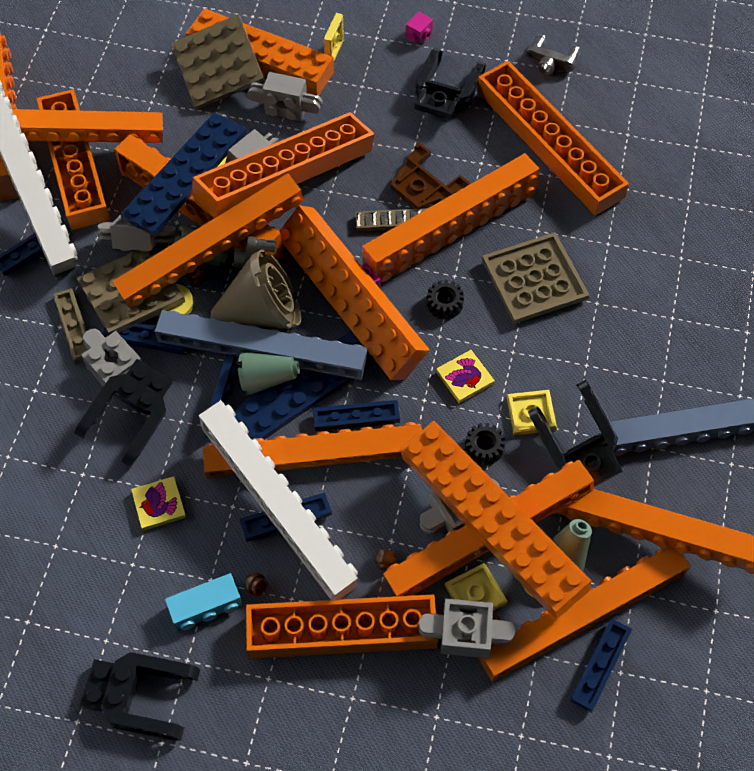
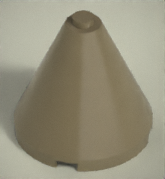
(259, 296)

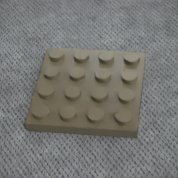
(217, 62)
(535, 277)
(110, 304)

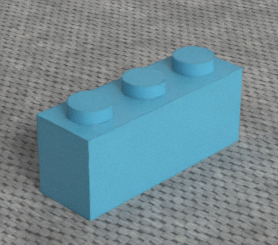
(203, 602)

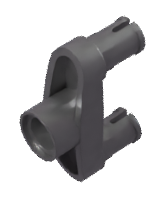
(550, 60)
(253, 245)

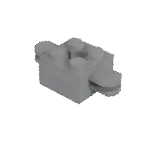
(285, 97)
(250, 143)
(128, 237)
(107, 355)
(440, 516)
(466, 628)

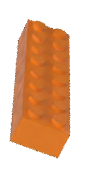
(279, 54)
(75, 170)
(338, 626)

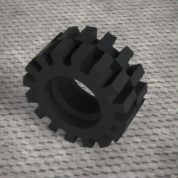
(449, 290)
(484, 432)

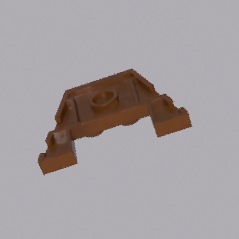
(419, 186)

